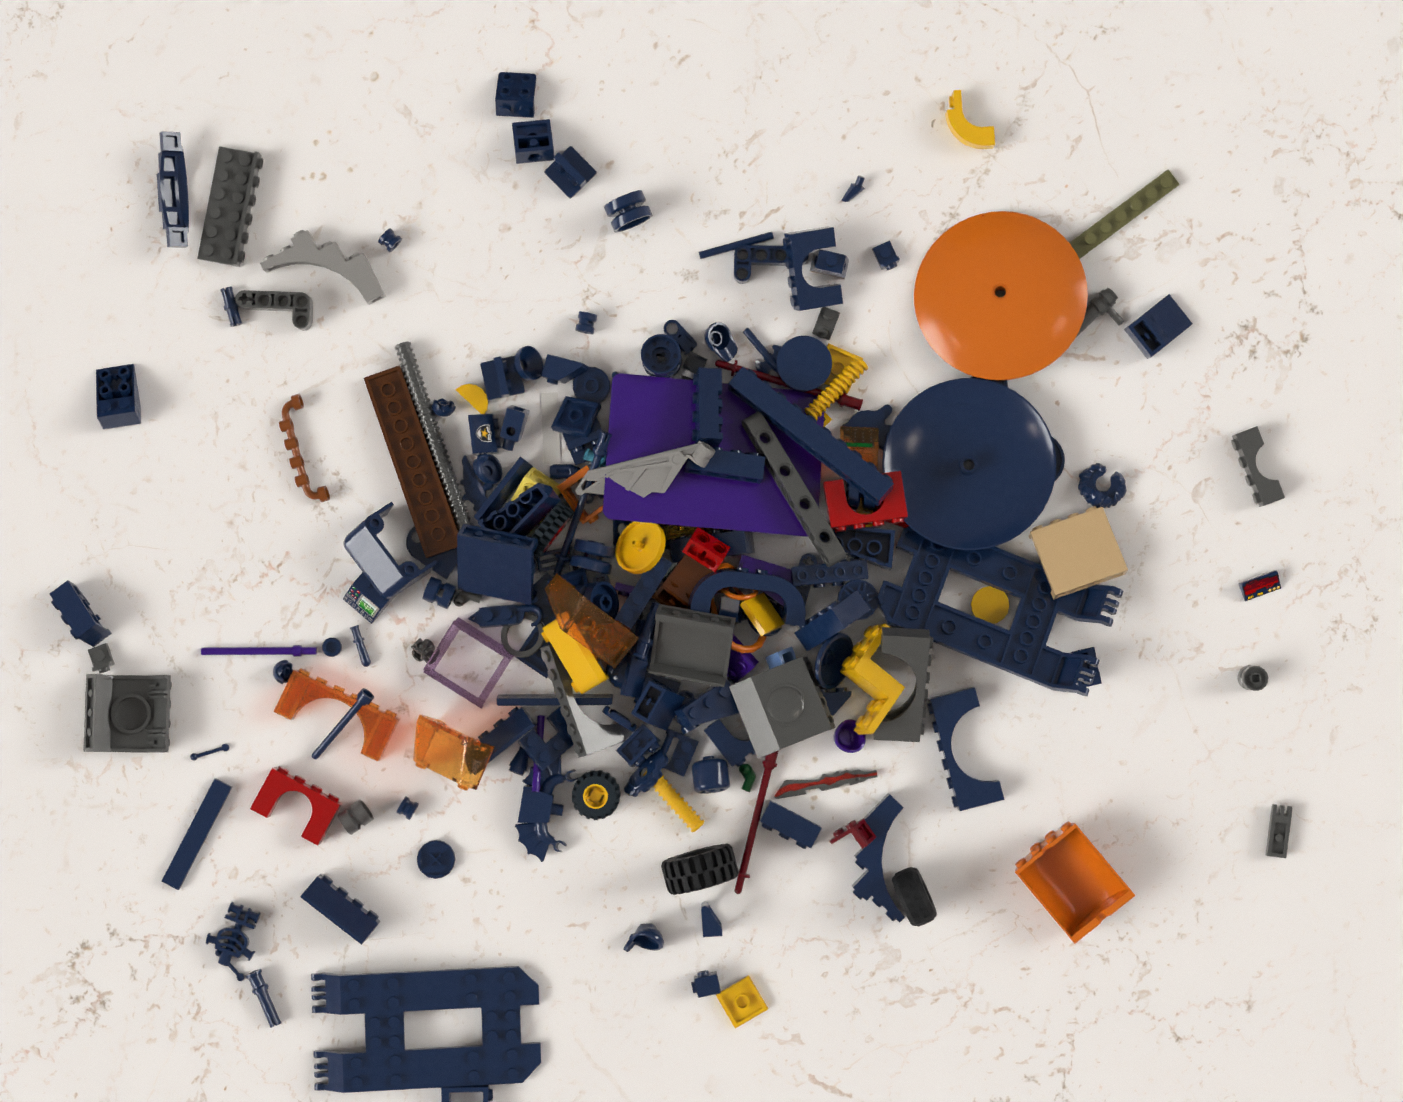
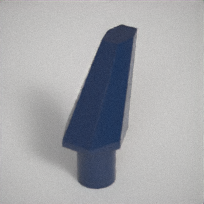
(854, 189)

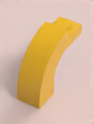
(964, 131)

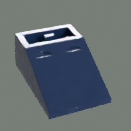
(1158, 326)
(117, 397)

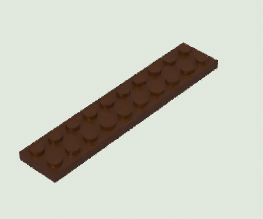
(412, 461)

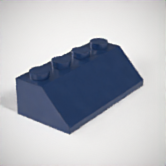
(508, 731)
(340, 908)

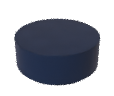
(332, 647)

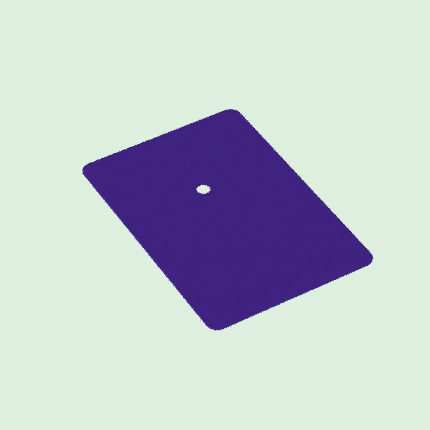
(656, 417)

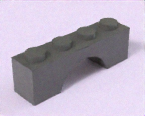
(1248, 444)

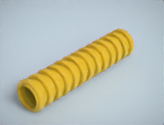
(836, 388)
(678, 804)

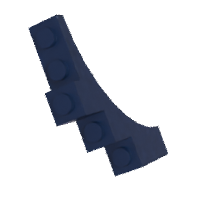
(870, 857)

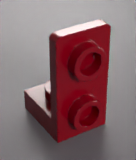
(860, 831)

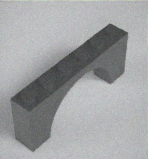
(913, 648)
(586, 734)

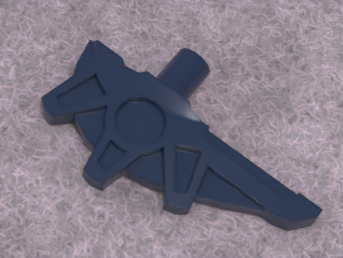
(473, 488)

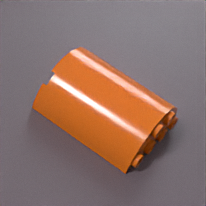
(1073, 881)

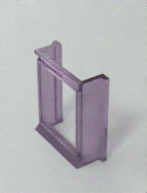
(443, 646)

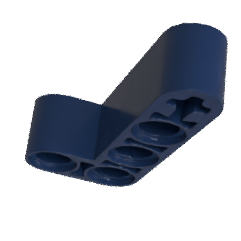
(752, 259)

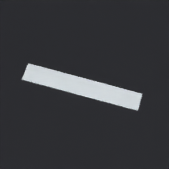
(551, 438)

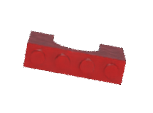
(842, 516)
(323, 806)

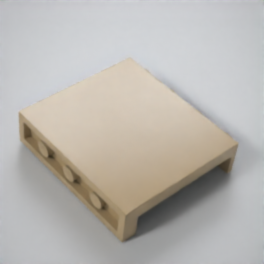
(1078, 552)

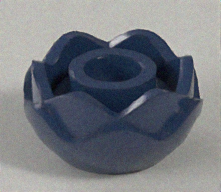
(443, 407)
(282, 671)

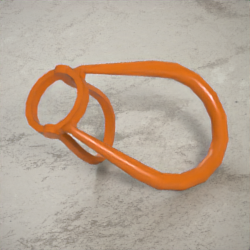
(740, 596)

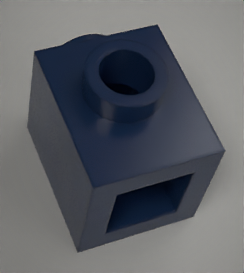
(706, 984)

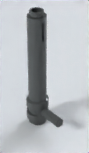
(1099, 306)

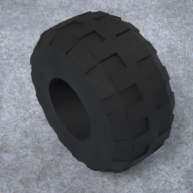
(914, 896)

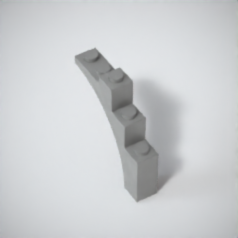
(306, 252)

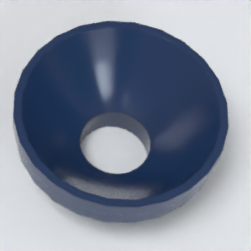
(532, 363)

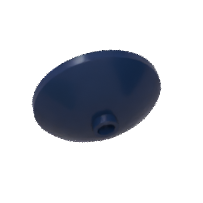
(830, 660)

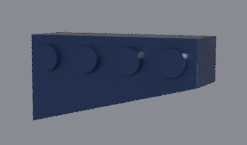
(708, 406)
(524, 512)
(738, 541)
(867, 544)
(831, 620)

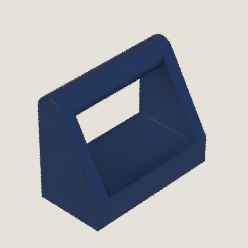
(710, 923)

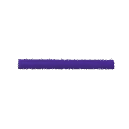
(536, 771)

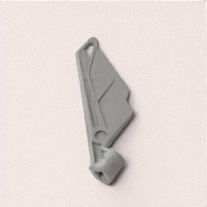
(647, 473)

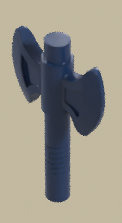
(770, 359)

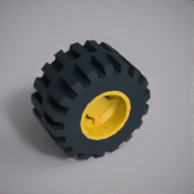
(596, 794)

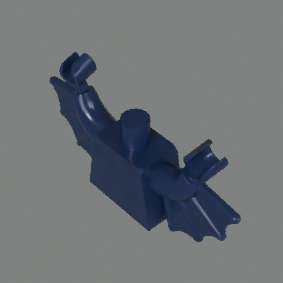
(537, 810)

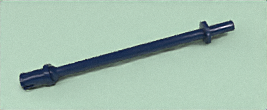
(599, 451)

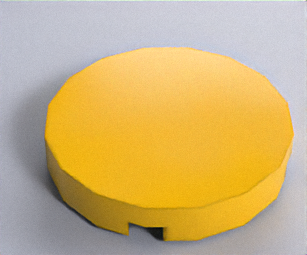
(990, 604)

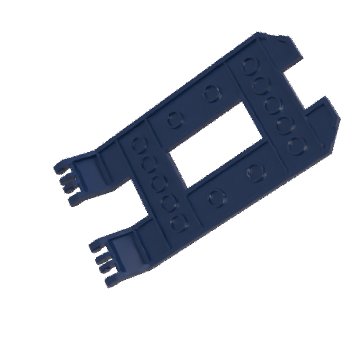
(1017, 650)
(390, 994)

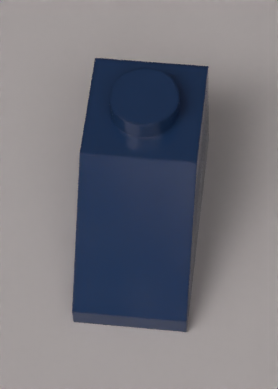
(561, 369)

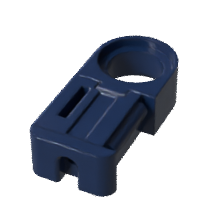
(682, 337)

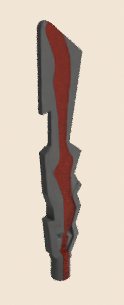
(826, 782)

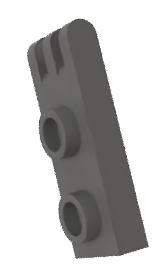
(1278, 831)

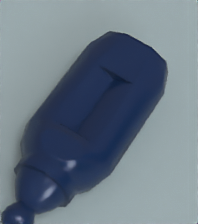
(562, 471)

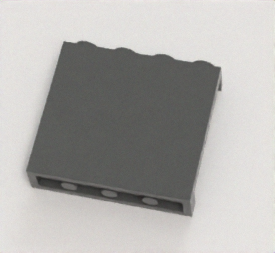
(691, 645)

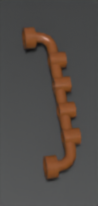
(292, 443)

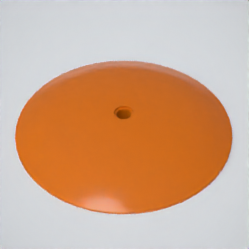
(1008, 333)

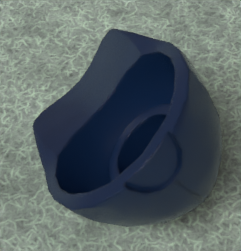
(720, 340)

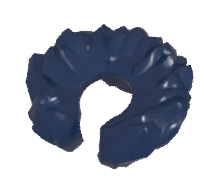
(1098, 498)

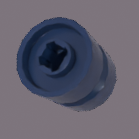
(433, 589)

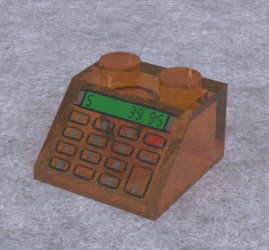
(863, 440)

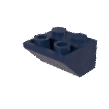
(657, 705)

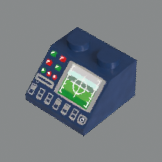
(366, 599)

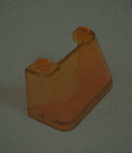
(450, 752)

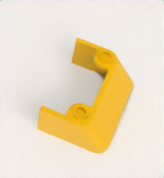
(576, 659)

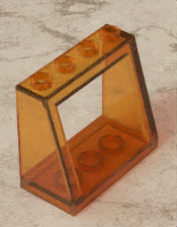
(588, 623)

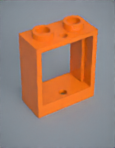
(567, 493)

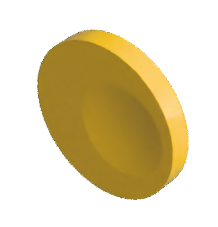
(640, 547)

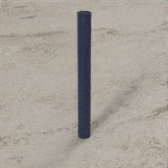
(732, 246)

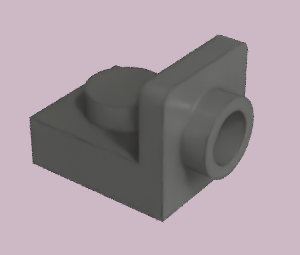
(101, 658)

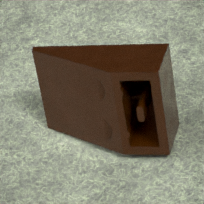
(679, 583)

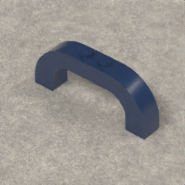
(703, 592)

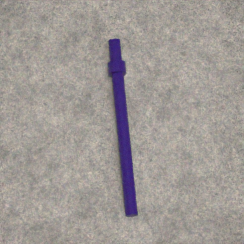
(296, 651)

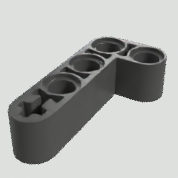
(274, 304)

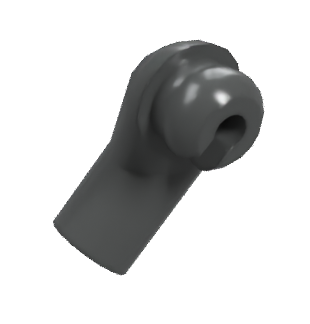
(463, 597)

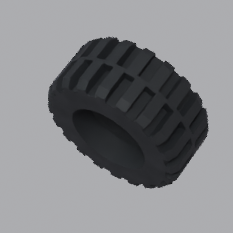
(700, 869)

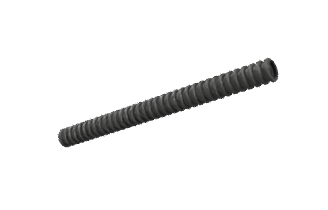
(432, 433)

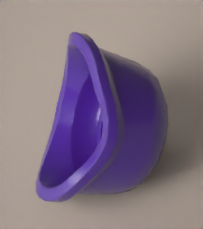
(847, 738)

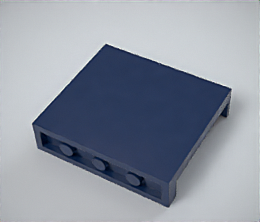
(496, 564)

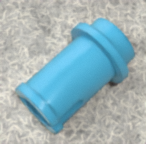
(589, 455)

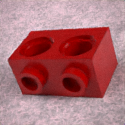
(706, 549)

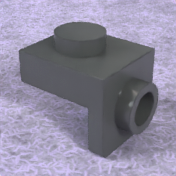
(826, 323)

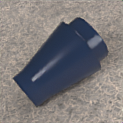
(519, 762)

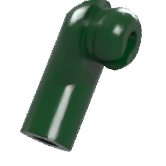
(749, 776)

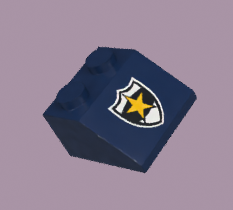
(483, 434)

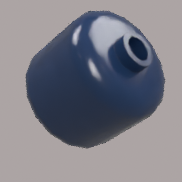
(710, 775)

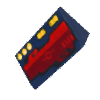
(1260, 585)

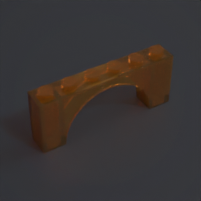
(376, 723)

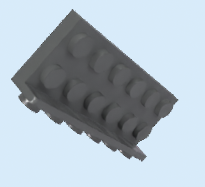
(230, 206)

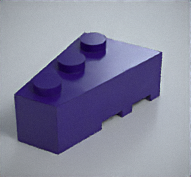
(753, 564)

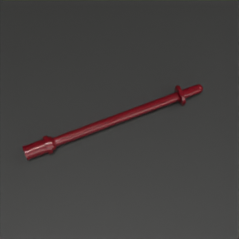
(844, 400)
(769, 765)

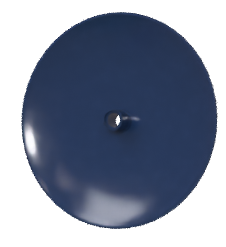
(1009, 455)

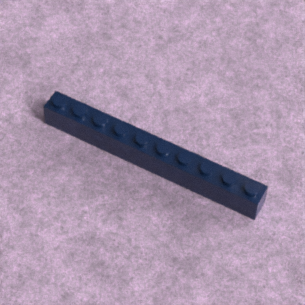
(811, 436)

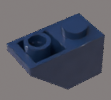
(836, 699)

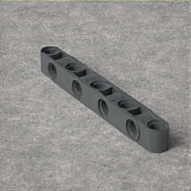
(793, 489)

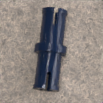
(231, 306)

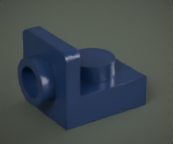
(886, 256)

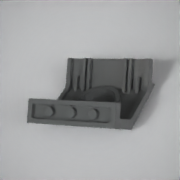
(782, 706)
(127, 713)

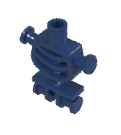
(227, 952)

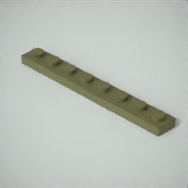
(1124, 213)

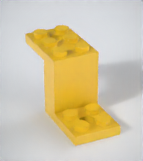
(872, 680)

